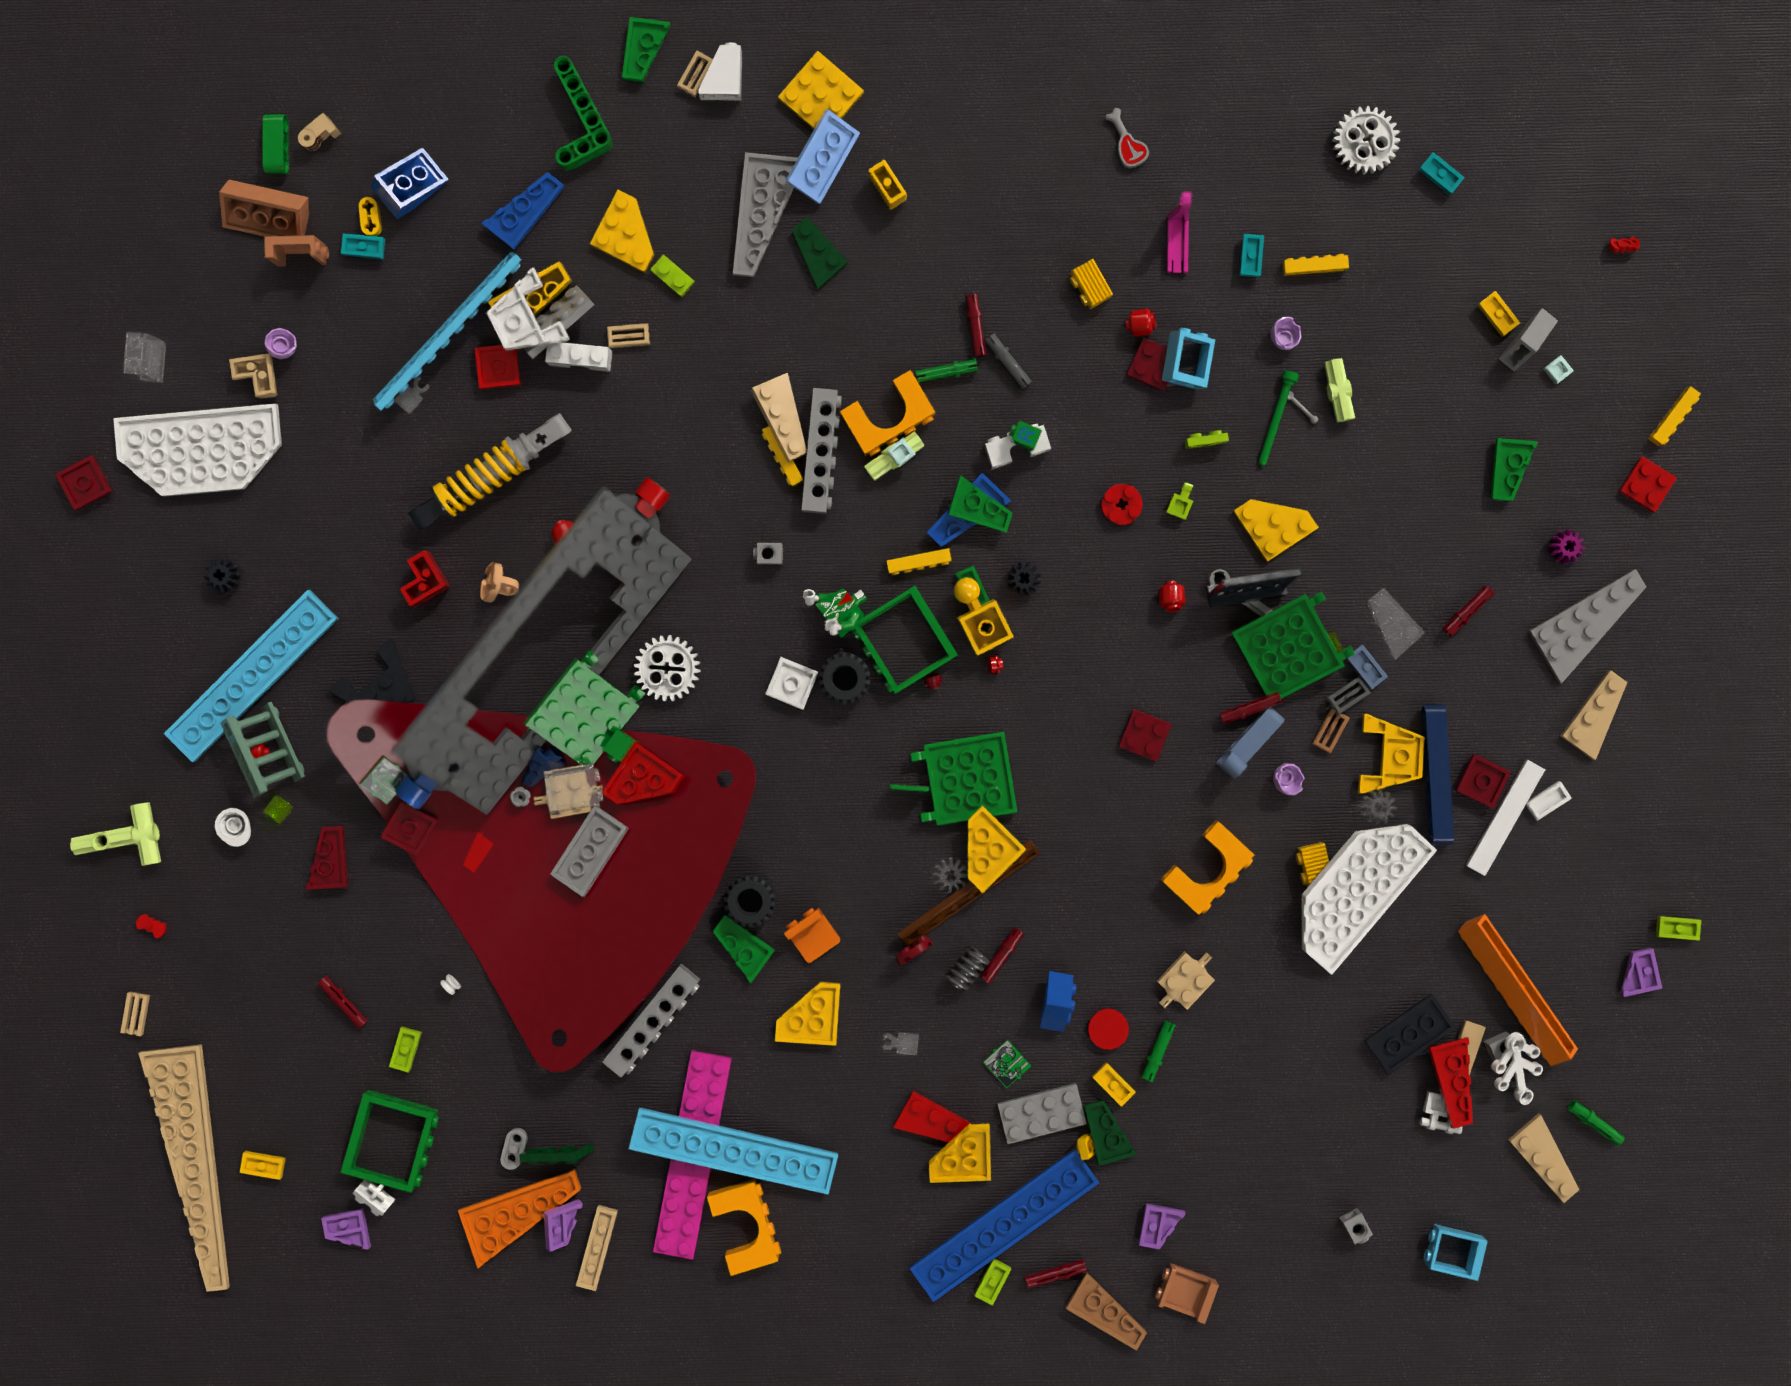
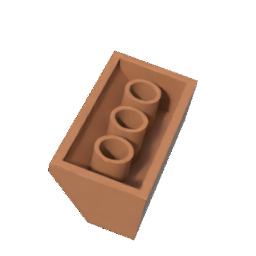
(263, 210)

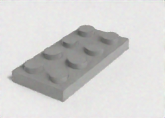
(566, 311)
(589, 851)
(1042, 1113)

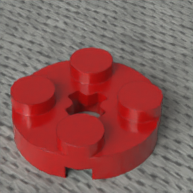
(1114, 513)

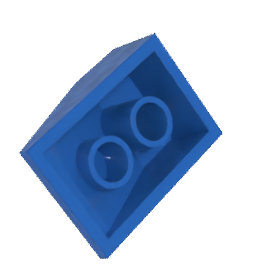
(408, 183)

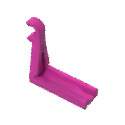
(1178, 235)

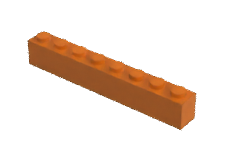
(1517, 990)

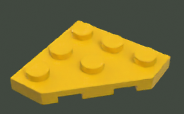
(624, 233)
(1274, 526)
(990, 849)
(812, 1017)
(964, 1157)

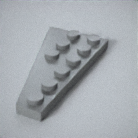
(761, 207)
(1576, 630)

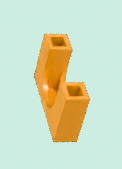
(871, 437)
(1234, 857)
(763, 1248)

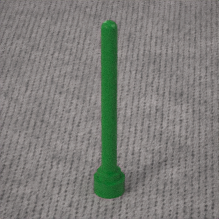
(1289, 379)

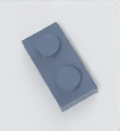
(1367, 667)

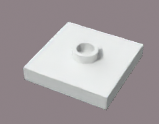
(792, 683)

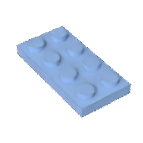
(822, 156)

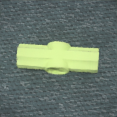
(1339, 390)
(885, 463)
(145, 833)
(93, 842)

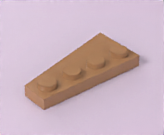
(1099, 1308)

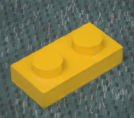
(1498, 313)
(1114, 1084)
(262, 1165)

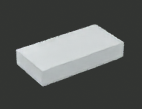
(1548, 800)

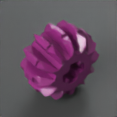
(1572, 551)

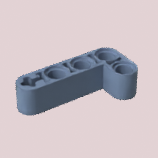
(1249, 742)

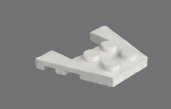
(516, 322)

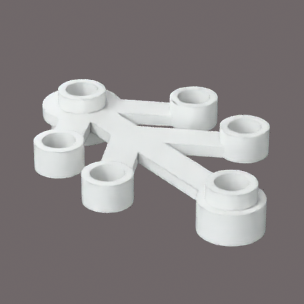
(1514, 1045)

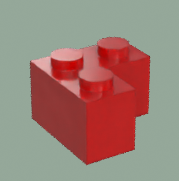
(429, 580)

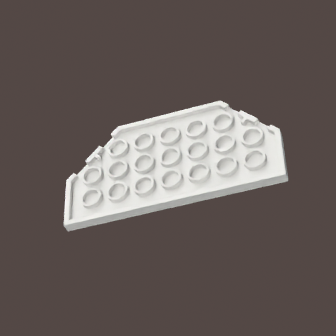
(199, 448)
(1358, 890)

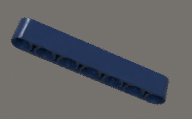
(1437, 775)

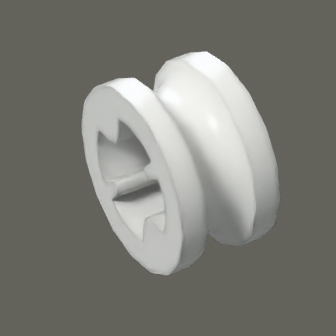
(450, 984)

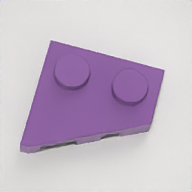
(1641, 973)
(559, 1224)
(1158, 1224)
(347, 1227)

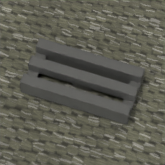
(1335, 704)

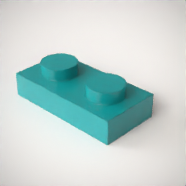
(1441, 173)
(363, 246)
(1251, 255)

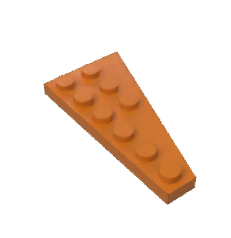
(504, 1218)

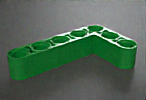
(586, 114)

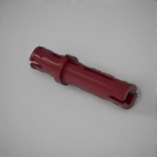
(974, 316)
(1461, 617)
(1252, 707)
(1008, 947)
(342, 1002)
(1055, 1274)

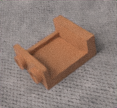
(279, 246)
(1186, 1292)

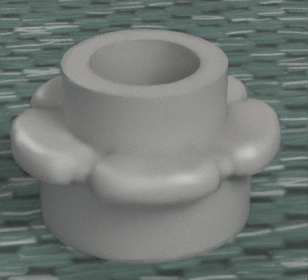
(515, 797)

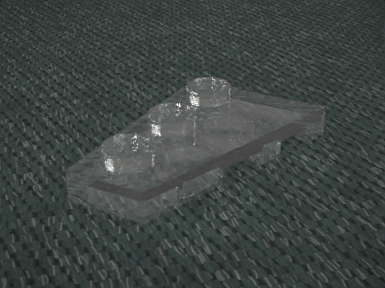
(1394, 622)

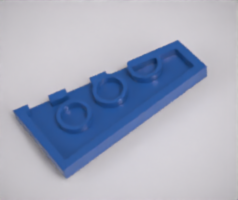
(523, 212)
(949, 527)

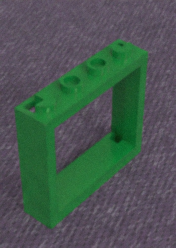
(870, 650)
(358, 1132)

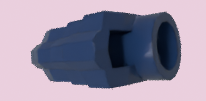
(542, 761)

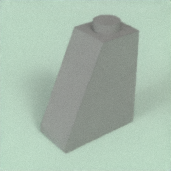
(1528, 339)

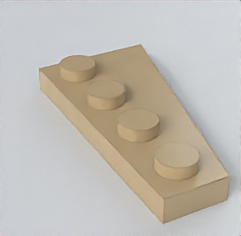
(780, 412)
(1542, 1154)

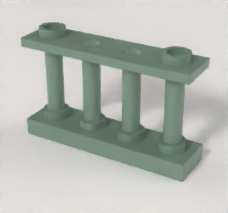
(249, 764)

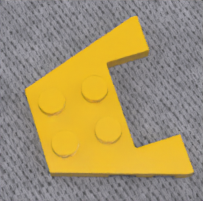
(1400, 755)

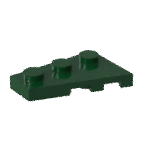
(819, 253)
(1106, 1136)
(551, 1156)

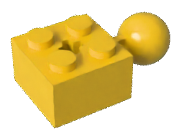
(967, 592)

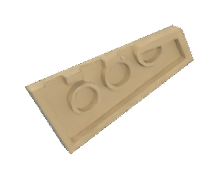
(1594, 717)

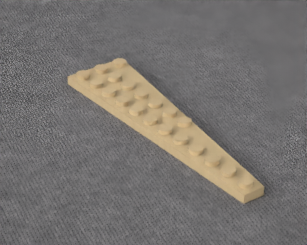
(183, 1110)

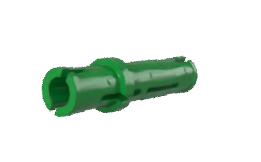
(947, 370)
(1158, 1051)
(1589, 1118)

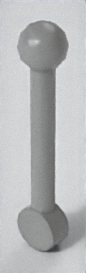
(1314, 419)

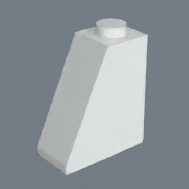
(723, 75)

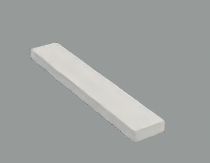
(1505, 817)

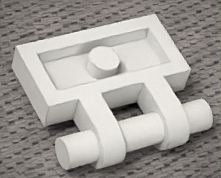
(1436, 1108)

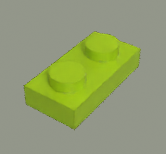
(672, 275)
(1215, 438)
(1678, 928)
(405, 1049)
(992, 1281)

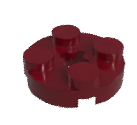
(908, 953)

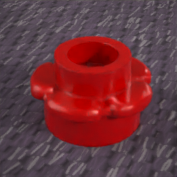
(994, 664)

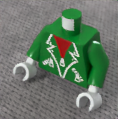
(838, 609)

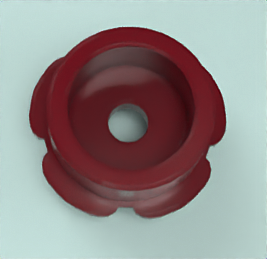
(933, 680)

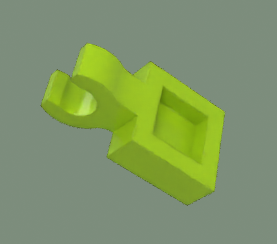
(1180, 504)

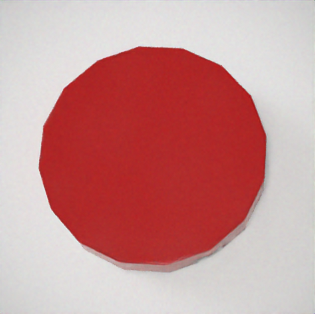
(1108, 1028)

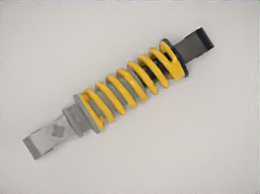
(510, 459)

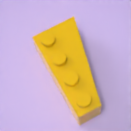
(554, 281)

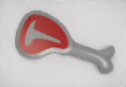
(1130, 151)

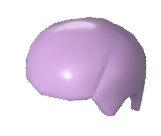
(1285, 333)
(280, 343)
(1288, 779)

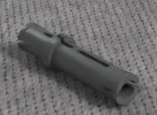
(1008, 361)

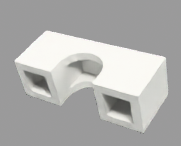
(587, 356)
(999, 449)

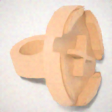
(497, 583)

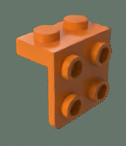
(812, 934)

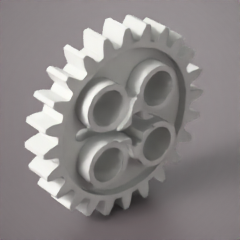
(1382, 132)
(669, 650)

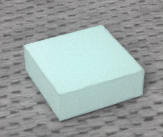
(1558, 369)
(901, 452)

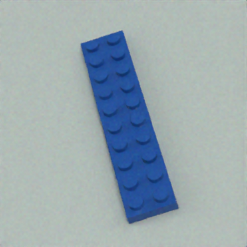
(1004, 1225)

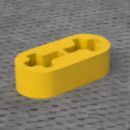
(374, 217)

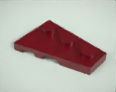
(330, 860)

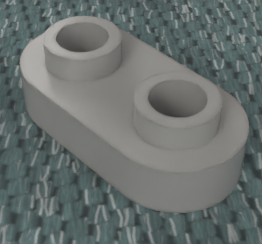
(513, 1147)

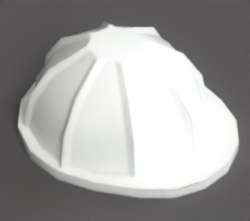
(233, 827)

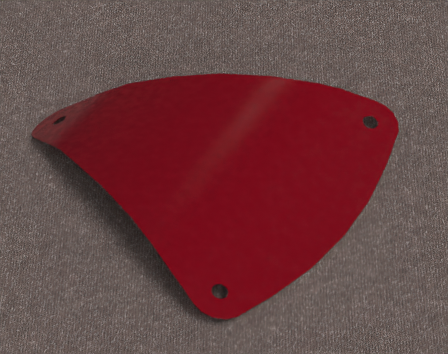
(543, 945)

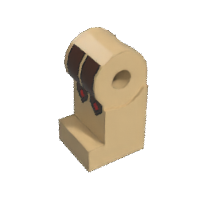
(317, 132)

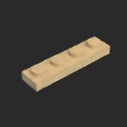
(597, 1248)

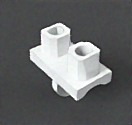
(374, 1197)

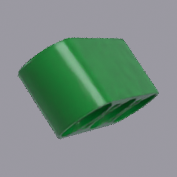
(275, 144)

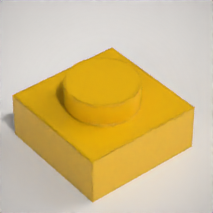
(1085, 1147)

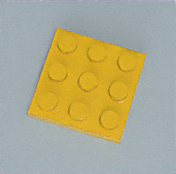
(820, 88)

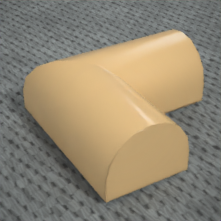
(260, 369)

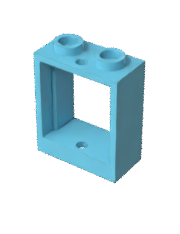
(1173, 356)
(1475, 1255)

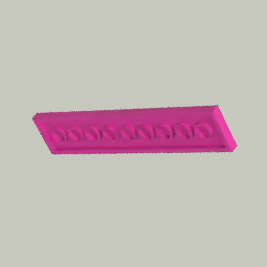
(687, 1181)

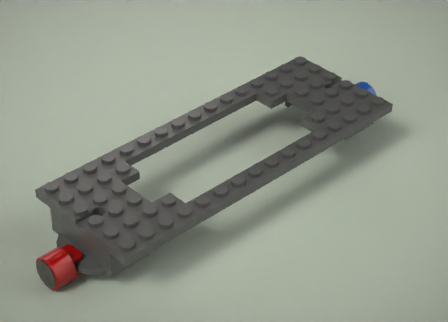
(622, 538)

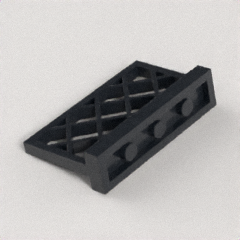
(1251, 588)

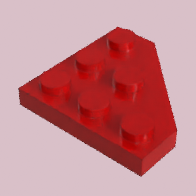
(641, 777)

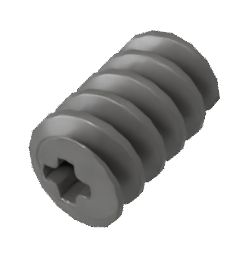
(967, 969)

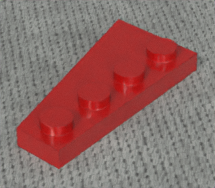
(1452, 1074)
(929, 1119)

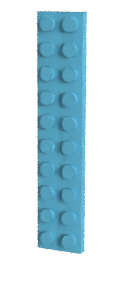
(451, 325)
(251, 675)
(733, 1150)

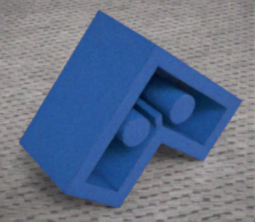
(1057, 1002)

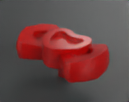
(1624, 245)
(151, 925)

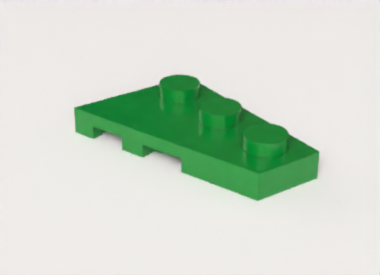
(642, 46)
(1509, 465)
(977, 507)
(744, 947)

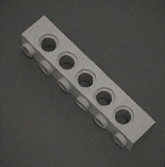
(821, 398)
(615, 1059)

